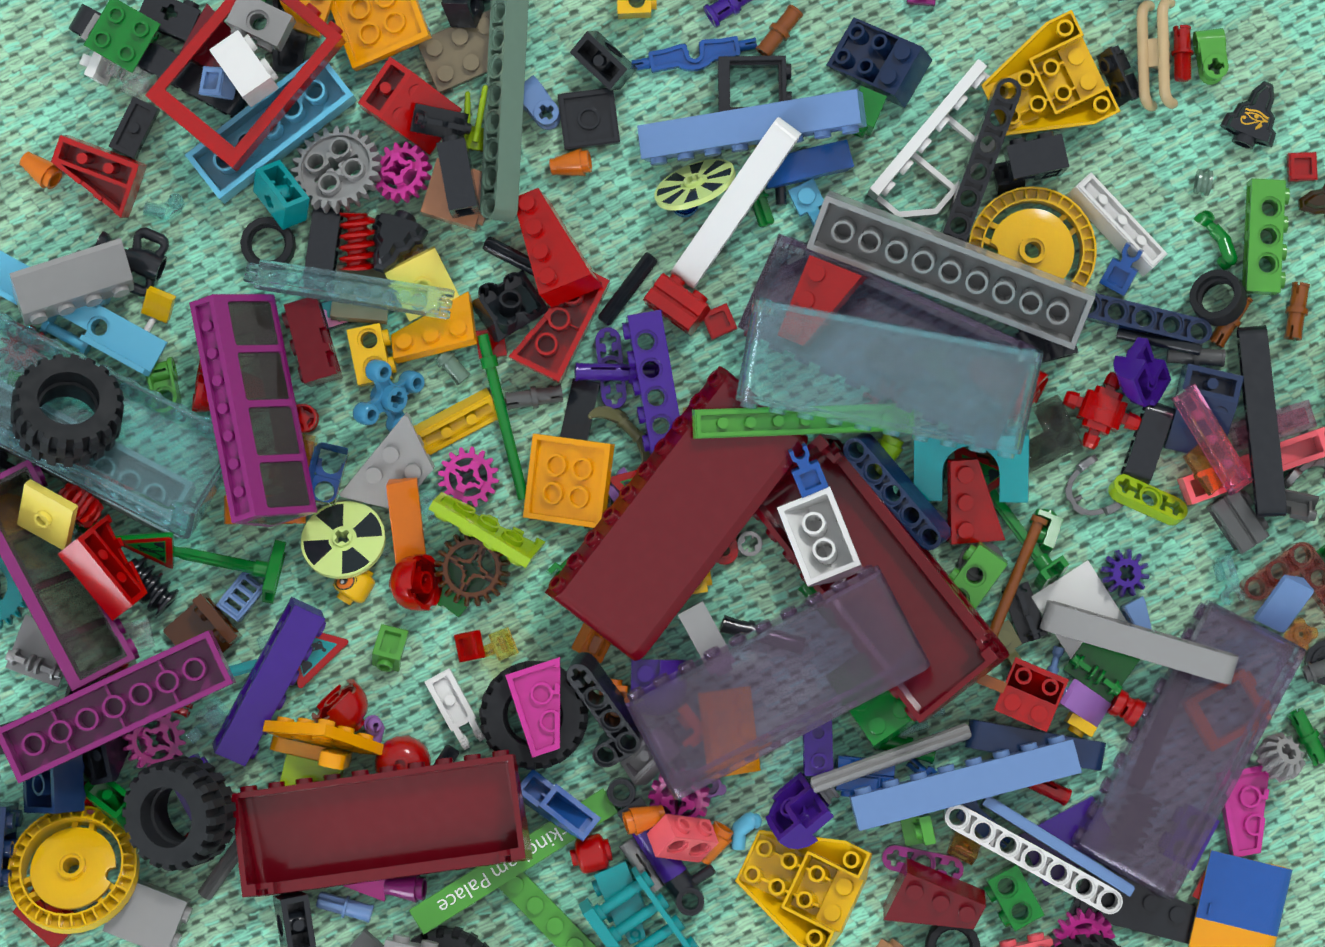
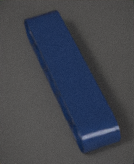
(1155, 319)
(910, 496)
(997, 737)

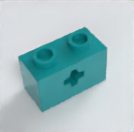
(281, 194)

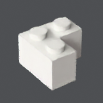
(248, 74)

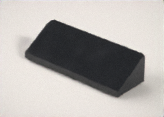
(580, 403)

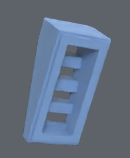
(230, 594)
(1136, 612)

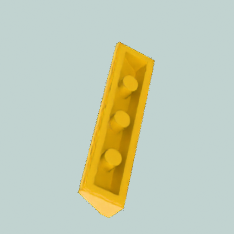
(457, 421)

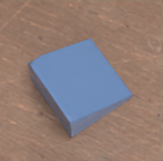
(216, 83)

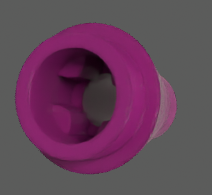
(408, 888)

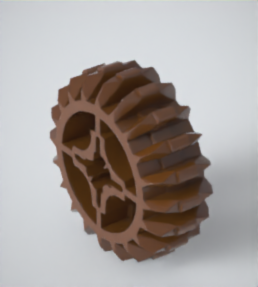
(461, 590)

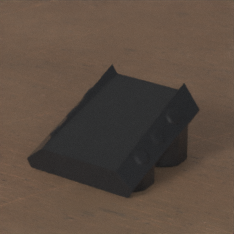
(508, 305)

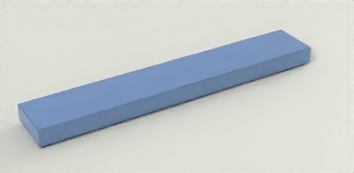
(1058, 846)

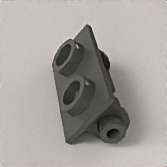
(1301, 505)

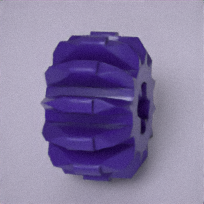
(1115, 573)

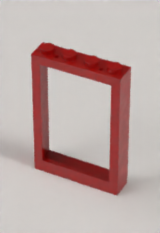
(237, 155)

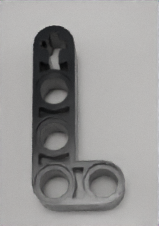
(585, 676)

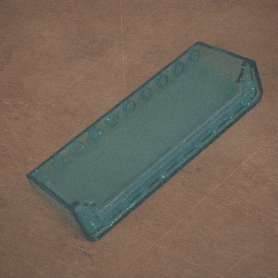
(888, 377)
(160, 465)

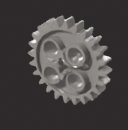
(348, 187)

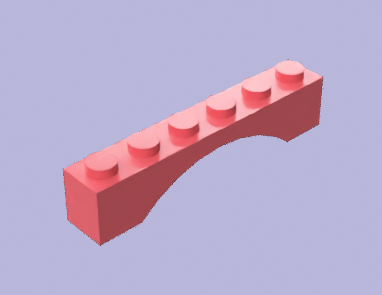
(1294, 453)

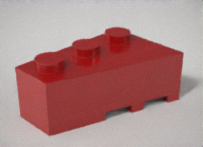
(825, 286)

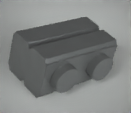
(1239, 521)

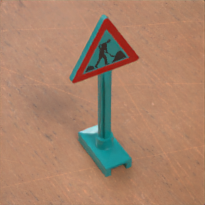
(323, 651)

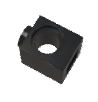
(463, 12)

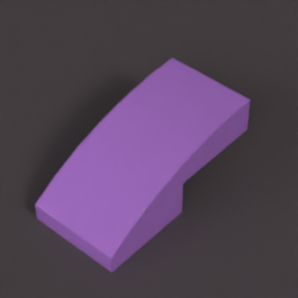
(1085, 703)

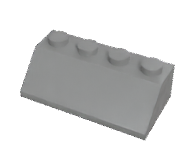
(72, 282)

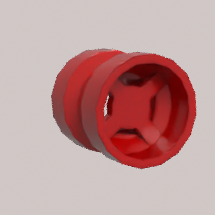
(305, 414)
(1126, 708)

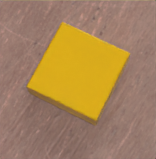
(158, 304)

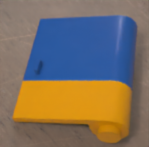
(1239, 903)

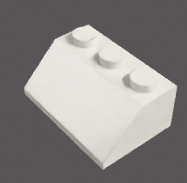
(820, 538)

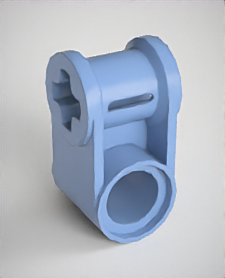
(536, 101)

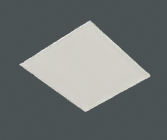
(1082, 590)

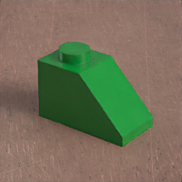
(108, 799)

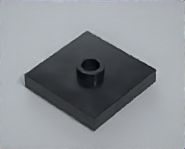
(588, 119)

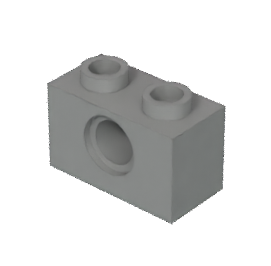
(275, 32)

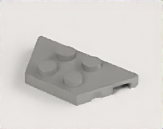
(395, 458)

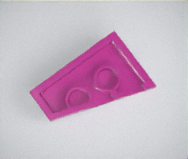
(538, 704)
(1245, 812)

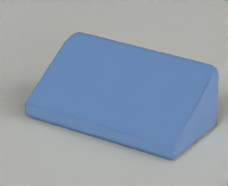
(1284, 603)

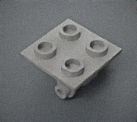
(32, 655)

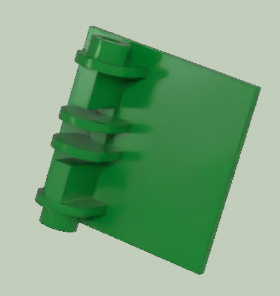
(122, 35)
(1101, 669)

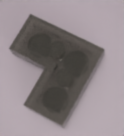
(1058, 435)

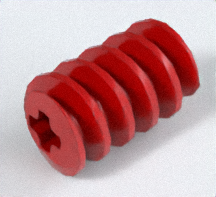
(357, 241)

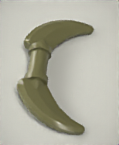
(622, 420)

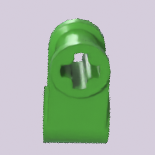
(1210, 50)
(165, 379)

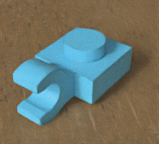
(807, 199)

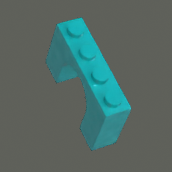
(929, 470)

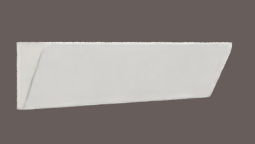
(1116, 223)

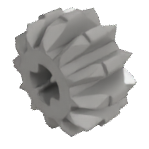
(1280, 757)

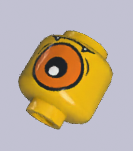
(355, 588)

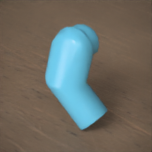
(743, 826)

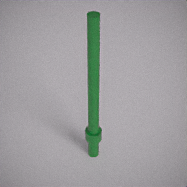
(489, 363)

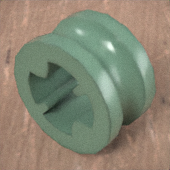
(1203, 182)

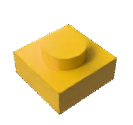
(1079, 725)

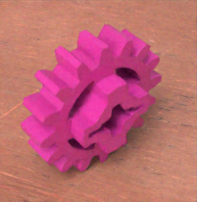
(403, 173)
(475, 465)
(165, 746)
(695, 801)
(1083, 924)

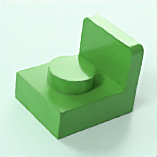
(389, 648)
(918, 830)

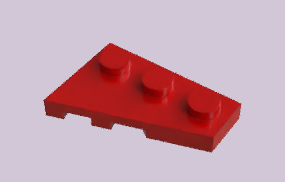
(970, 504)

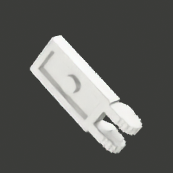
(453, 705)

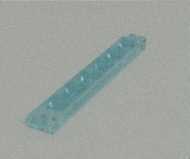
(350, 288)

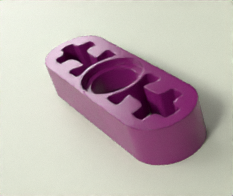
(902, 851)

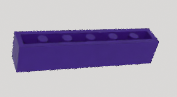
(269, 681)

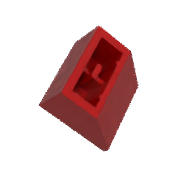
(1031, 694)

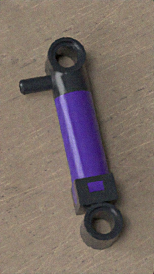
(670, 871)

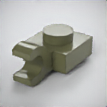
(1010, 641)

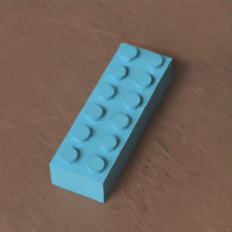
(314, 109)

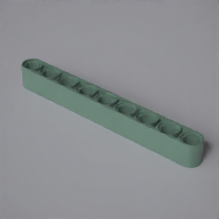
(504, 109)

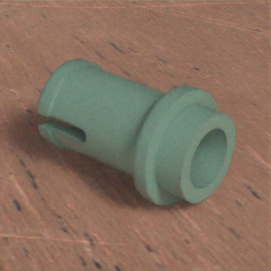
(453, 367)

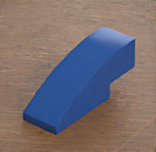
(813, 164)
(558, 806)

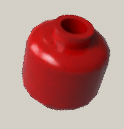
(591, 854)

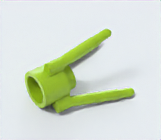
(476, 136)

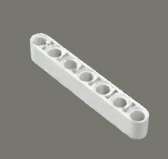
(736, 202)
(1042, 868)

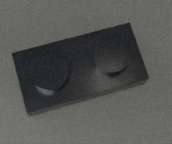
(134, 128)

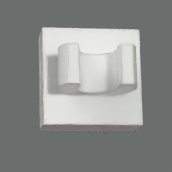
(96, 67)

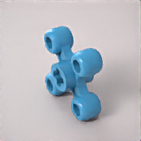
(385, 395)

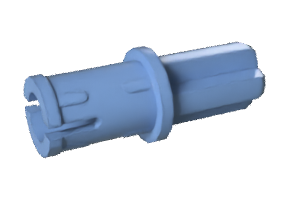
(345, 906)

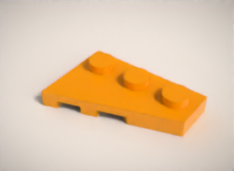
(436, 335)

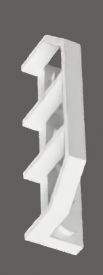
(920, 142)

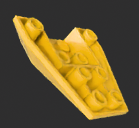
(1055, 79)
(806, 888)

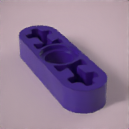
(616, 346)

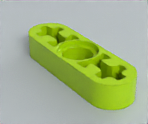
(1160, 498)

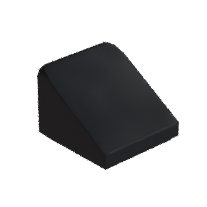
(1002, 179)

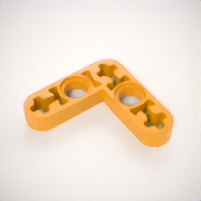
(326, 756)

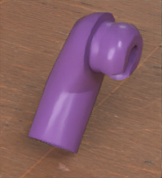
(374, 727)

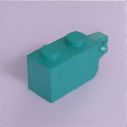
(608, 884)

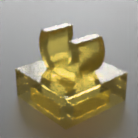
(501, 644)

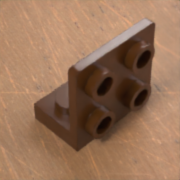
(199, 618)

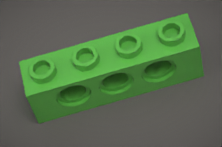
(1253, 278)
(991, 566)

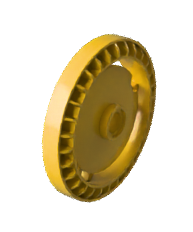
(1041, 230)
(77, 889)

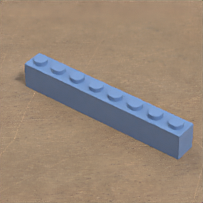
(748, 125)
(964, 783)

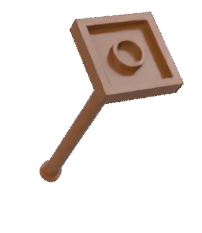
(1010, 591)

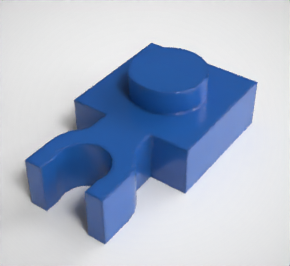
(1120, 273)
(808, 474)

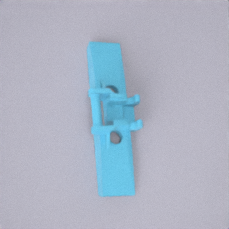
(121, 340)

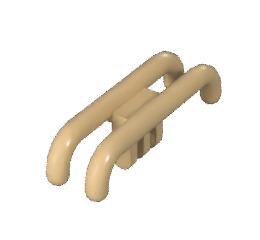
(1154, 54)

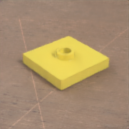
(422, 269)
(47, 514)

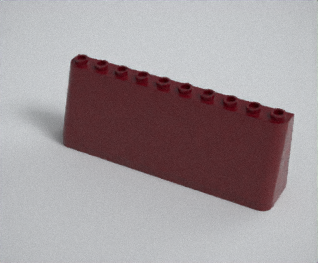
(670, 525)
(943, 619)
(380, 825)

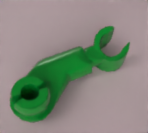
(1223, 240)

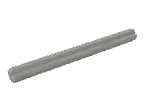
(890, 758)

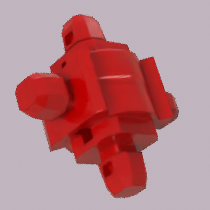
(1101, 411)

